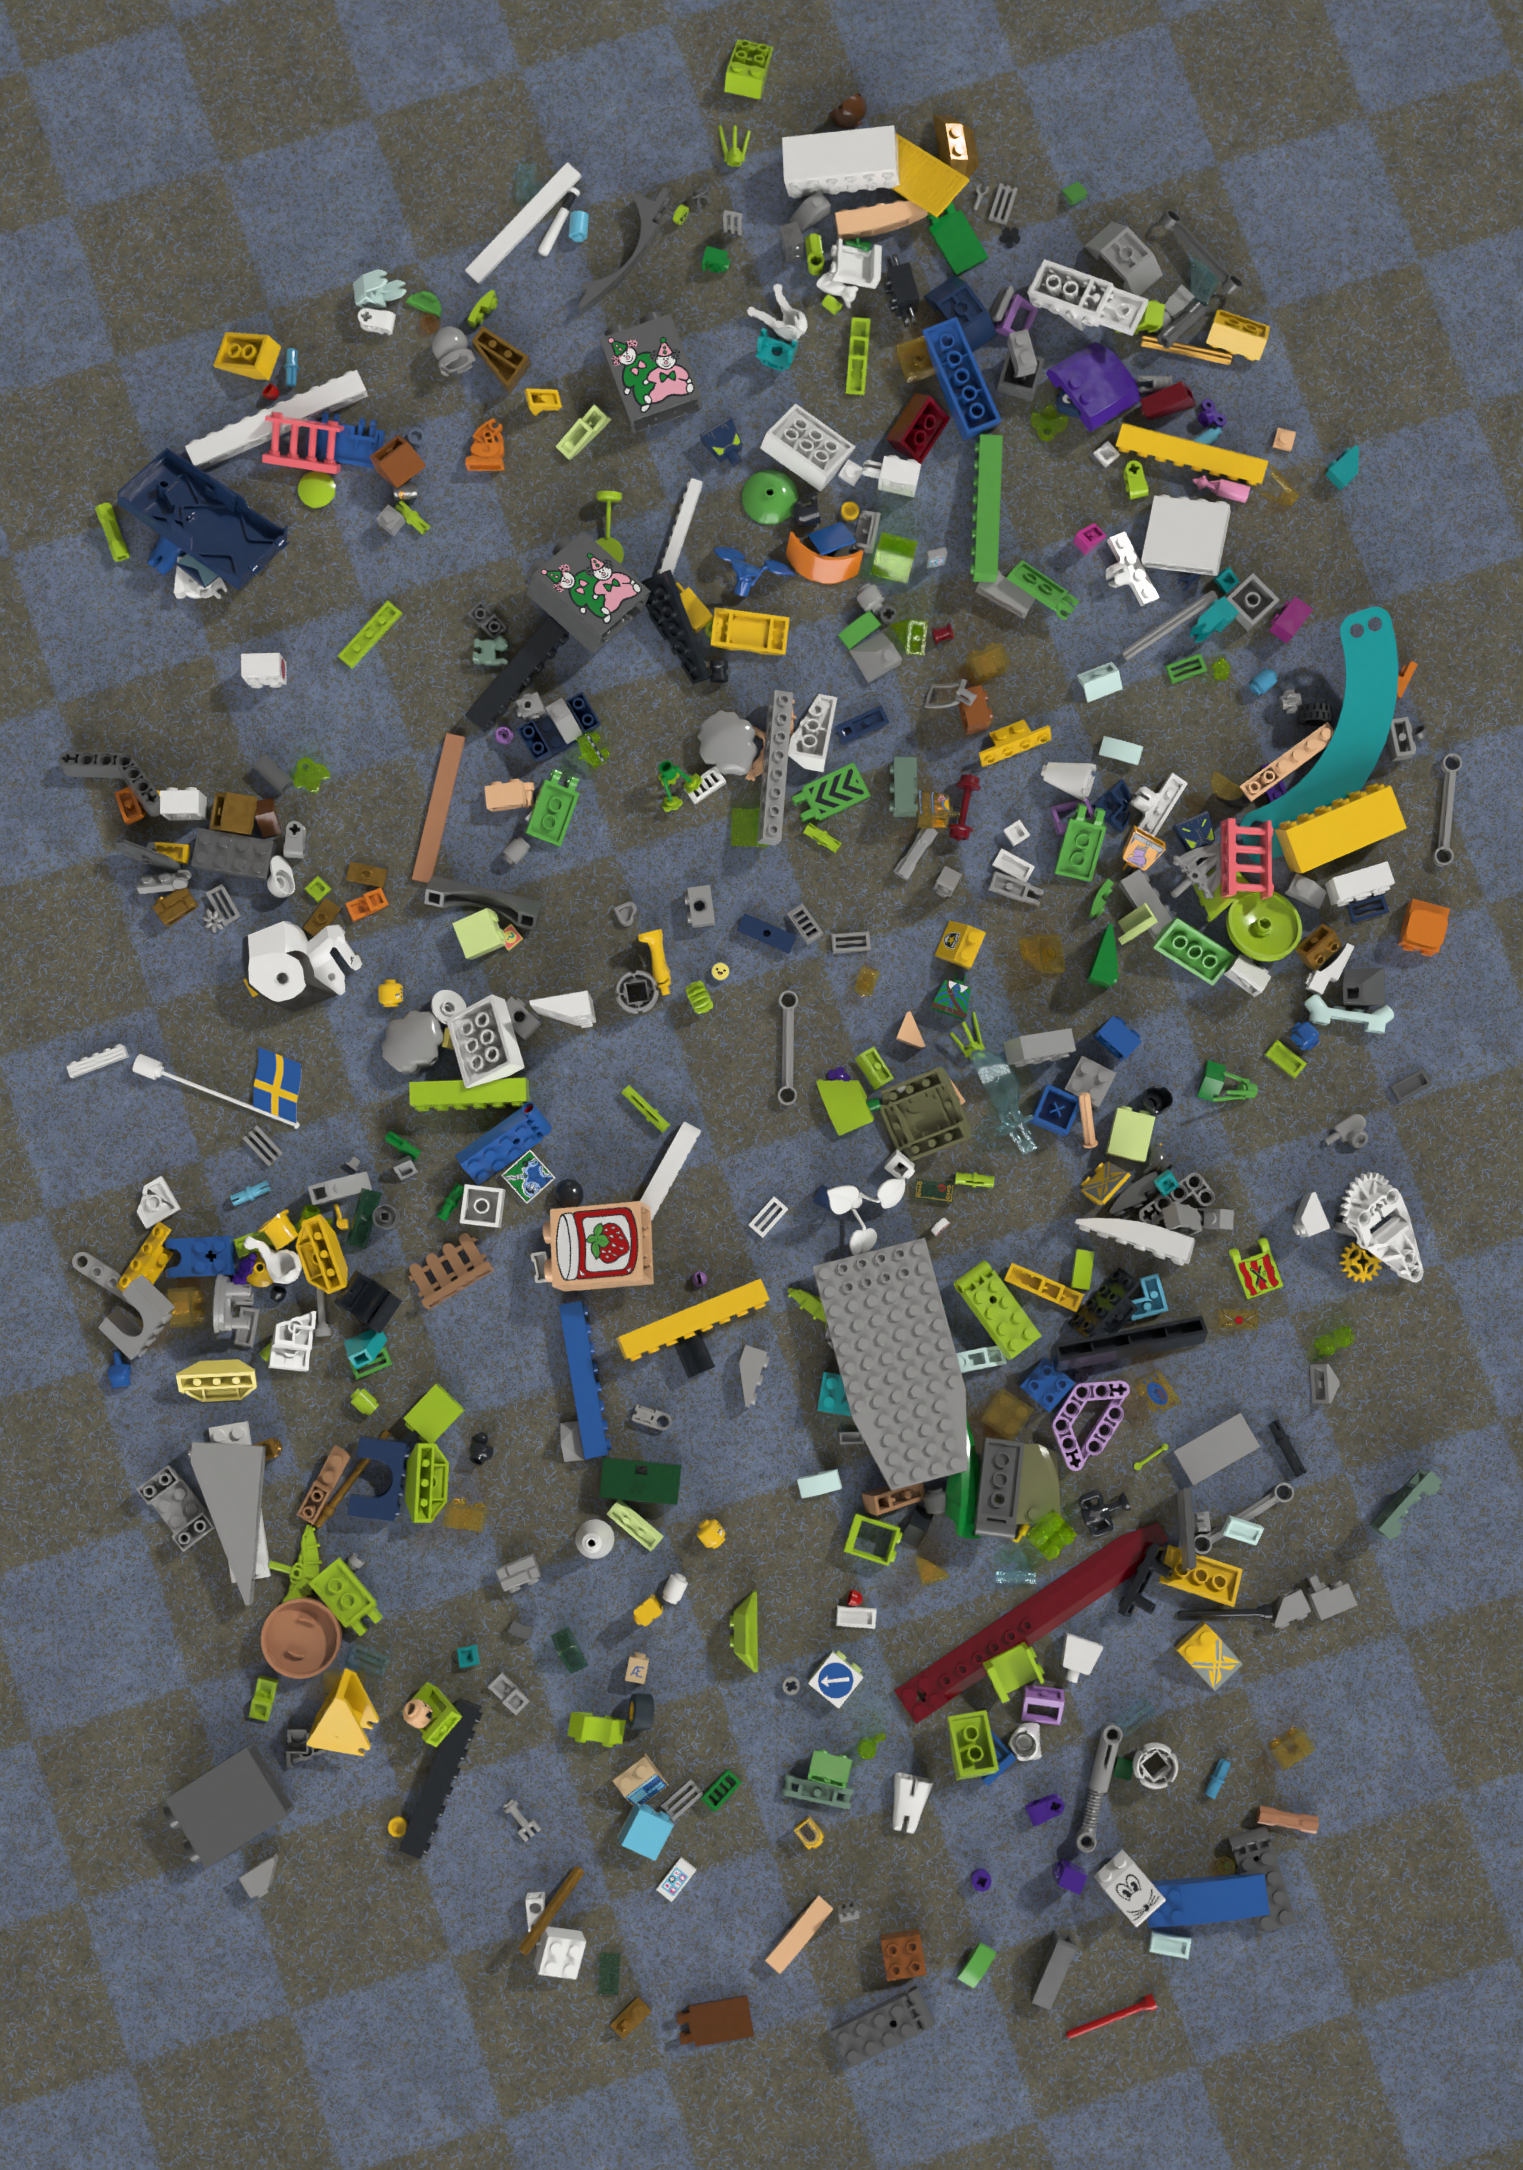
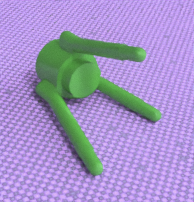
(1243, 1091)

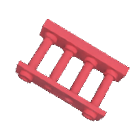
(292, 458)
(1229, 866)

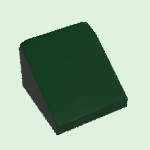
(1122, 1768)

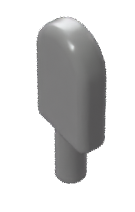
(1344, 1128)

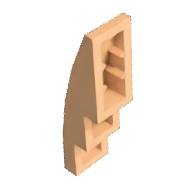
(798, 1934)

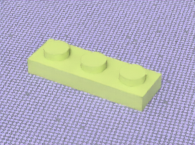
(635, 1525)

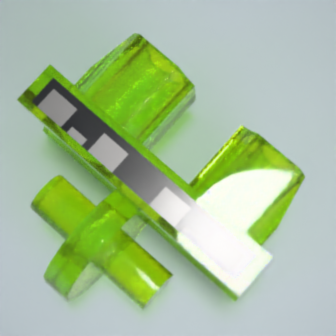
(590, 751)

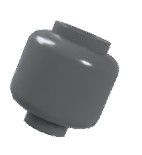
(935, 1501)

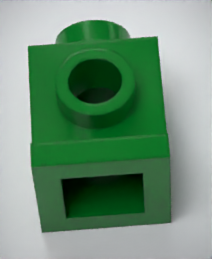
(715, 260)

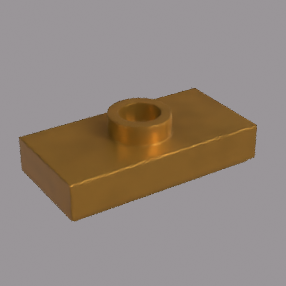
(366, 874)
(322, 917)

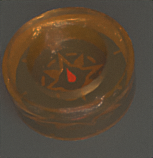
(430, 323)

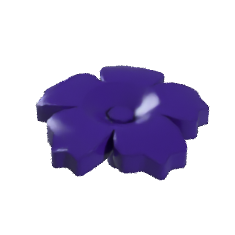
(838, 1074)

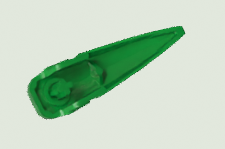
(963, 1491)

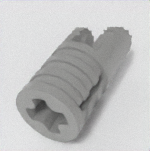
(1158, 383)

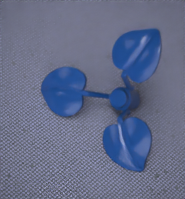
(745, 570)

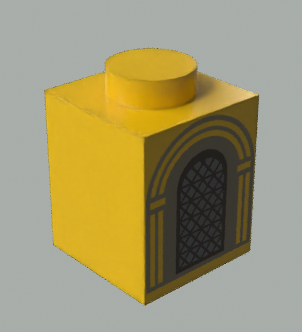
(809, 1833)

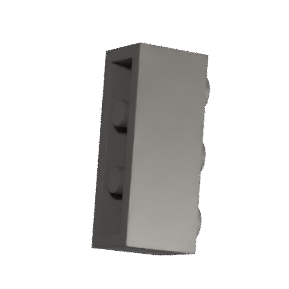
(1007, 595)

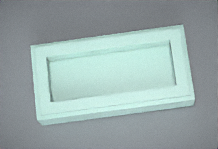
(1242, 1530)
(1169, 1944)

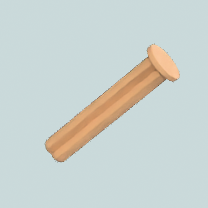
(1087, 1121)

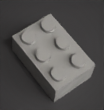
(1039, 1047)

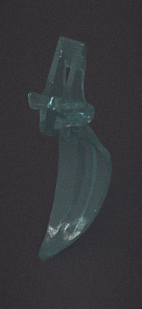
(1004, 1093)

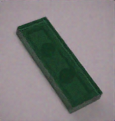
(363, 1219)

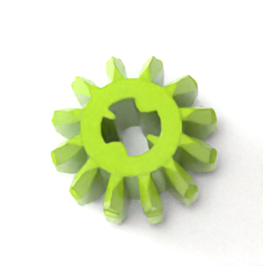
(699, 997)

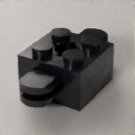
(901, 289)

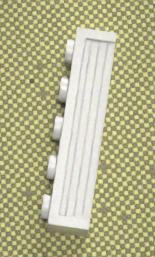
(97, 1061)

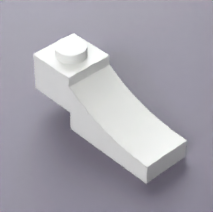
(1318, 980)

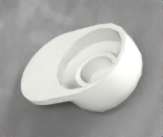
(281, 878)

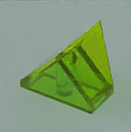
(912, 635)

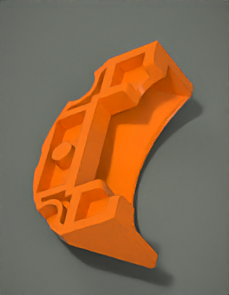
(821, 568)

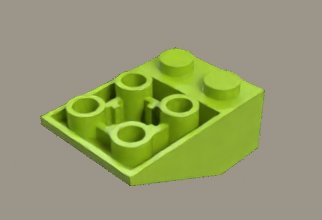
(748, 69)

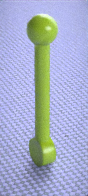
(1164, 1447)

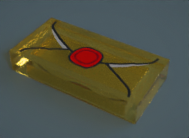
(1238, 1319)

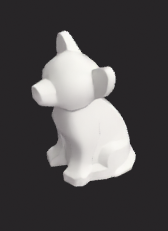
(837, 288)

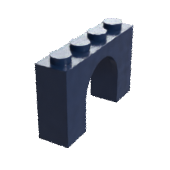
(383, 1505)

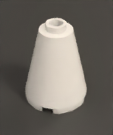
(1070, 777)
(600, 1533)

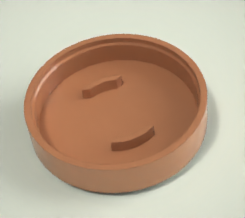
(301, 1637)

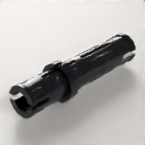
(1287, 1448)

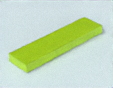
(369, 634)

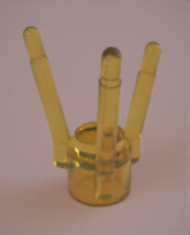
(1289, 496)

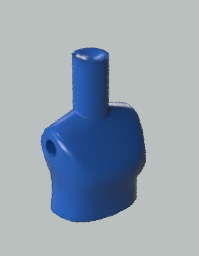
(119, 1372)

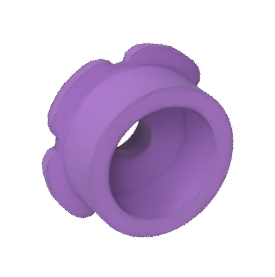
(503, 730)

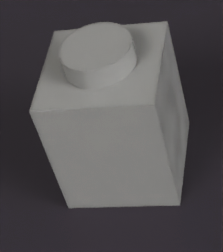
(391, 520)

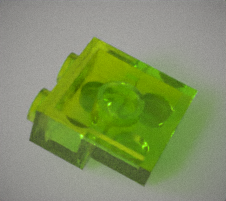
(1051, 1535)

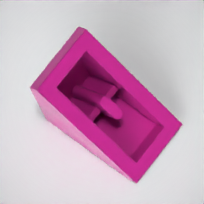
(1089, 538)

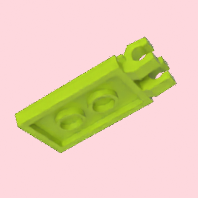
(345, 1596)

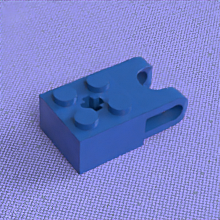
(196, 1256)

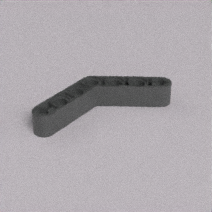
(113, 766)

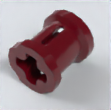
(942, 633)

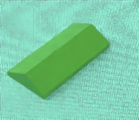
(1193, 950)

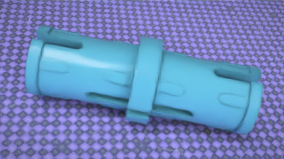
(250, 1193)

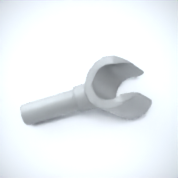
(979, 196)

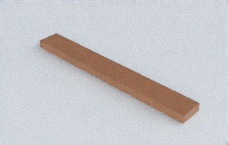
(438, 808)

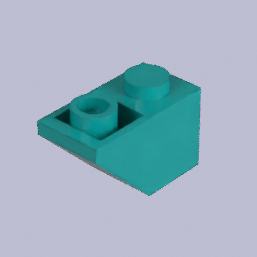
(1345, 469)
(364, 1347)

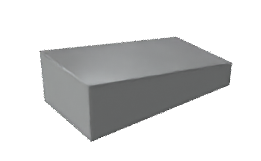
(850, 1438)

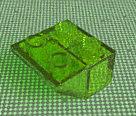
(894, 557)

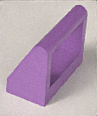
(1016, 301)
(1060, 829)
(1046, 1697)

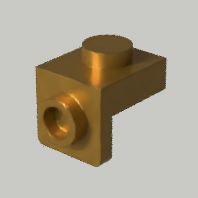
(273, 1447)

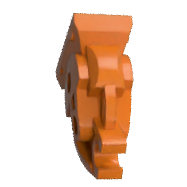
(485, 452)

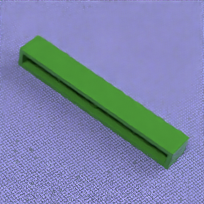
(987, 508)

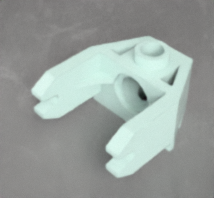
(373, 291)

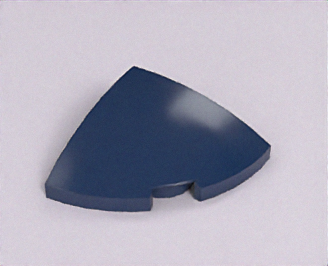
(1116, 805)

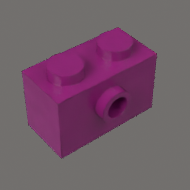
(1290, 620)

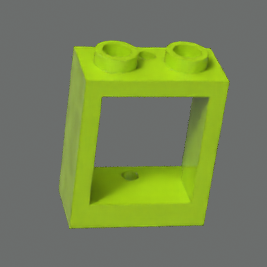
(853, 1532)

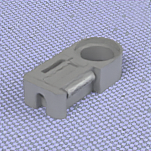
(649, 1417)

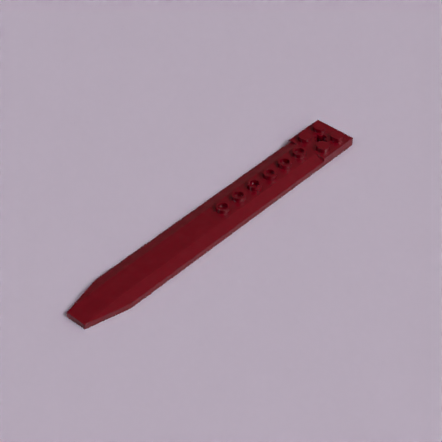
(1028, 1621)

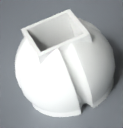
(1162, 1776)

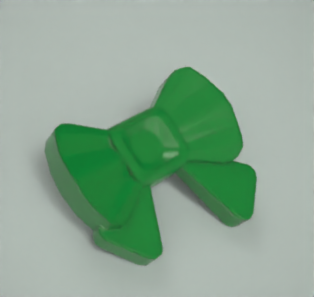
(864, 245)

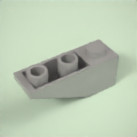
(339, 1188)
(750, 1368)

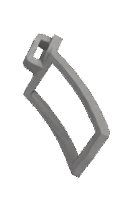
(961, 690)

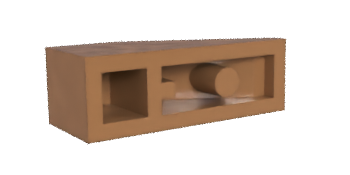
(885, 1500)

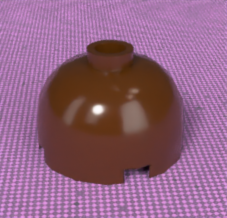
(849, 112)

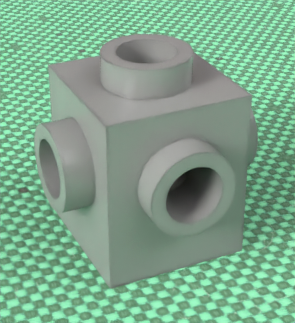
(530, 707)

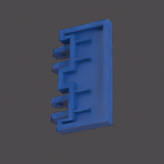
(349, 447)

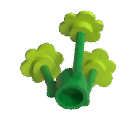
(668, 776)

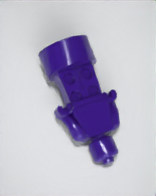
(245, 1269)

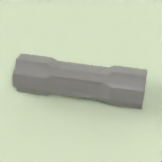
(908, 863)

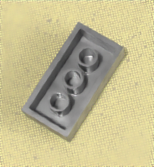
(233, 854)

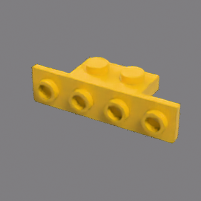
(1013, 740)
(149, 1259)

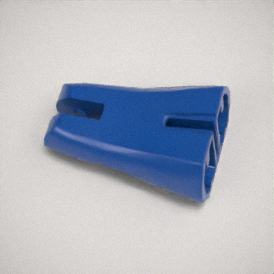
(167, 553)

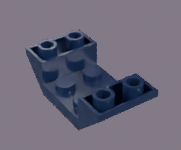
(958, 300)
(544, 738)

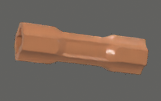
(1302, 1822)

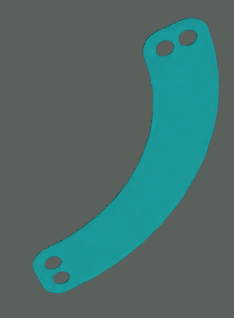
(1359, 734)

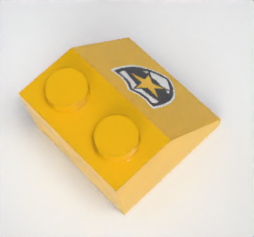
(960, 944)

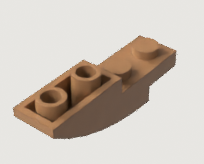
(324, 1484)

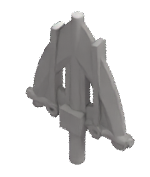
(1196, 873)

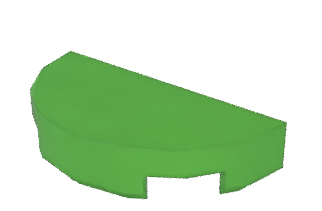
(426, 302)

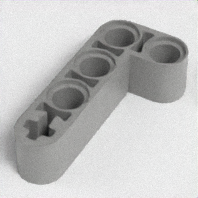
(1186, 1189)

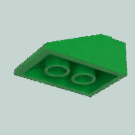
(1105, 963)

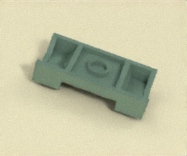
(1387, 1522)

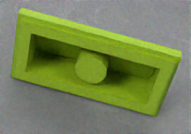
(874, 1068)
(1082, 1269)

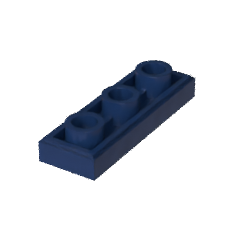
(778, 938)

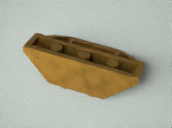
(956, 144)

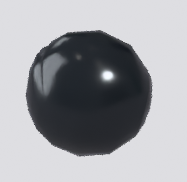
(1156, 1100)
(568, 1193)

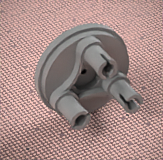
(225, 1298)

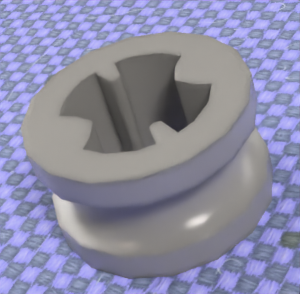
(789, 1679)

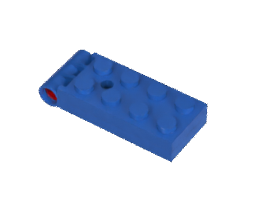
(504, 1143)

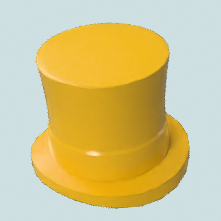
(280, 1230)

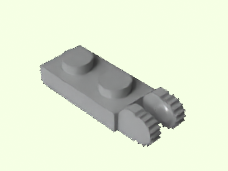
(163, 882)
(1014, 888)

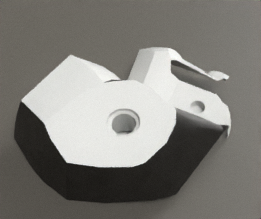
(292, 970)

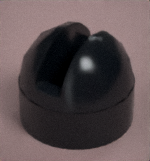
(278, 1293)

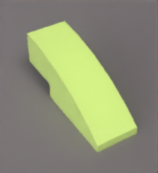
(583, 432)

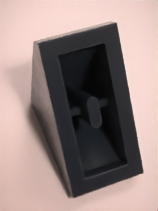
(917, 1526)

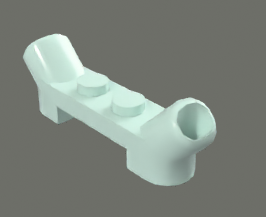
(1373, 1022)

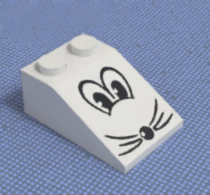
(1129, 1888)

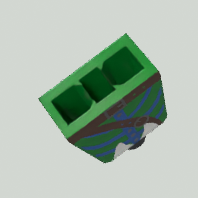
(953, 997)

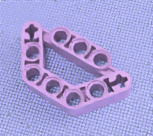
(1084, 1452)

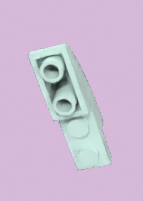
(980, 1359)

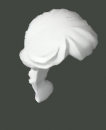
(282, 1265)

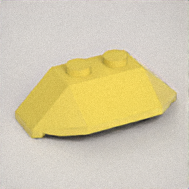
(217, 1380)

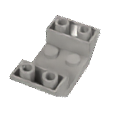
(1127, 257)
(177, 1507)

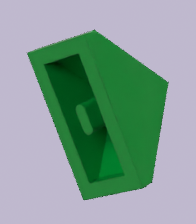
(1211, 1081)

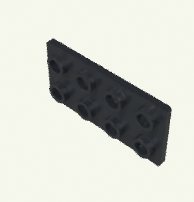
(1108, 1306)

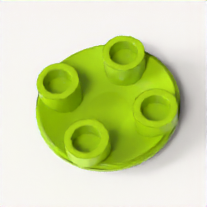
(316, 489)

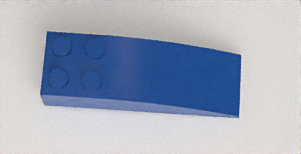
(960, 379)
(1210, 1900)

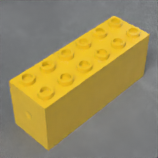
(1340, 827)

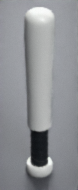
(557, 224)

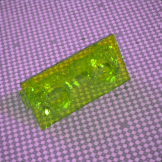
(1342, 1339)

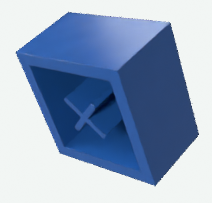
(1118, 1038)
(1055, 1110)
(1046, 1384)

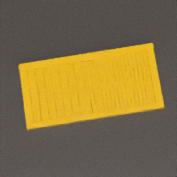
(926, 179)

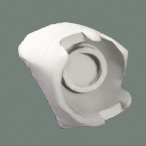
(1026, 1742)

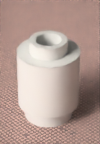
(674, 1588)

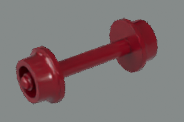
(968, 783)

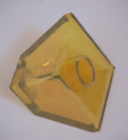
(1043, 953)

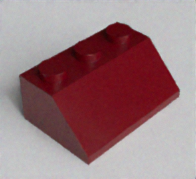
(918, 427)

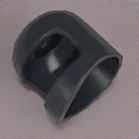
(805, 516)

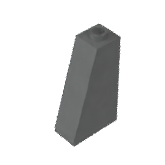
(1053, 1970)

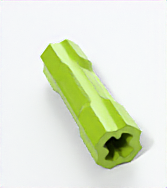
(116, 543)

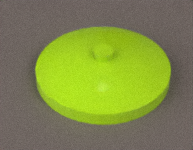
(1264, 927)

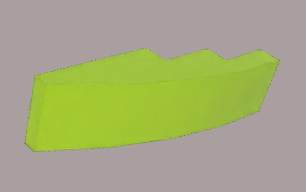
(858, 356)

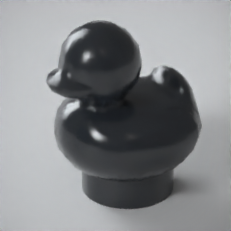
(480, 1451)

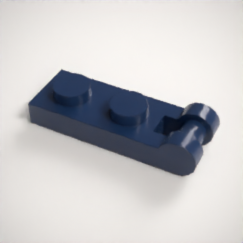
(861, 725)

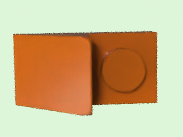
(1404, 677)

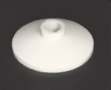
(446, 1000)

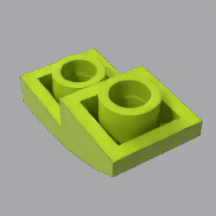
(485, 304)

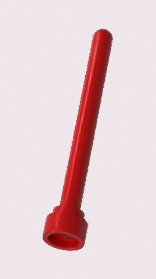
(1147, 2004)

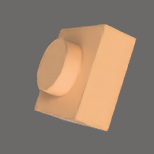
(1284, 439)

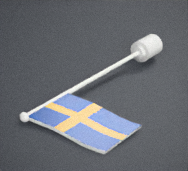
(274, 1086)

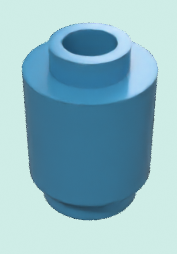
(1263, 681)

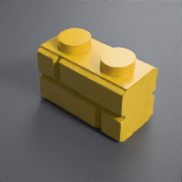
(647, 1610)

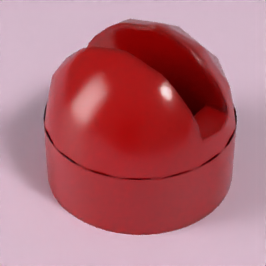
(271, 392)
(854, 1598)

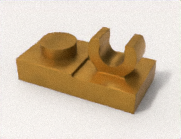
(630, 2017)

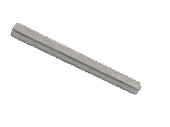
(1169, 625)

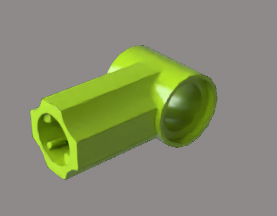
(814, 254)

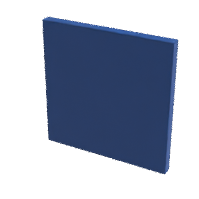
(831, 538)

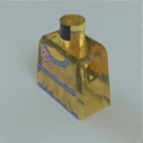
(934, 810)

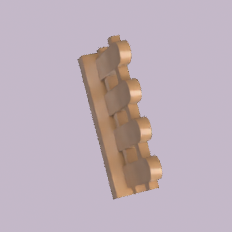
(444, 1281)

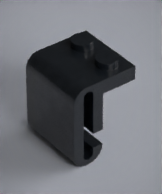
(368, 1301)

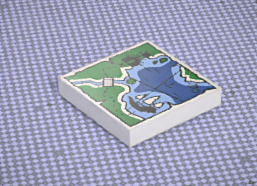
(528, 1176)

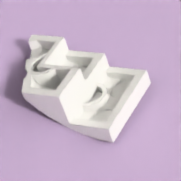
(293, 1343)

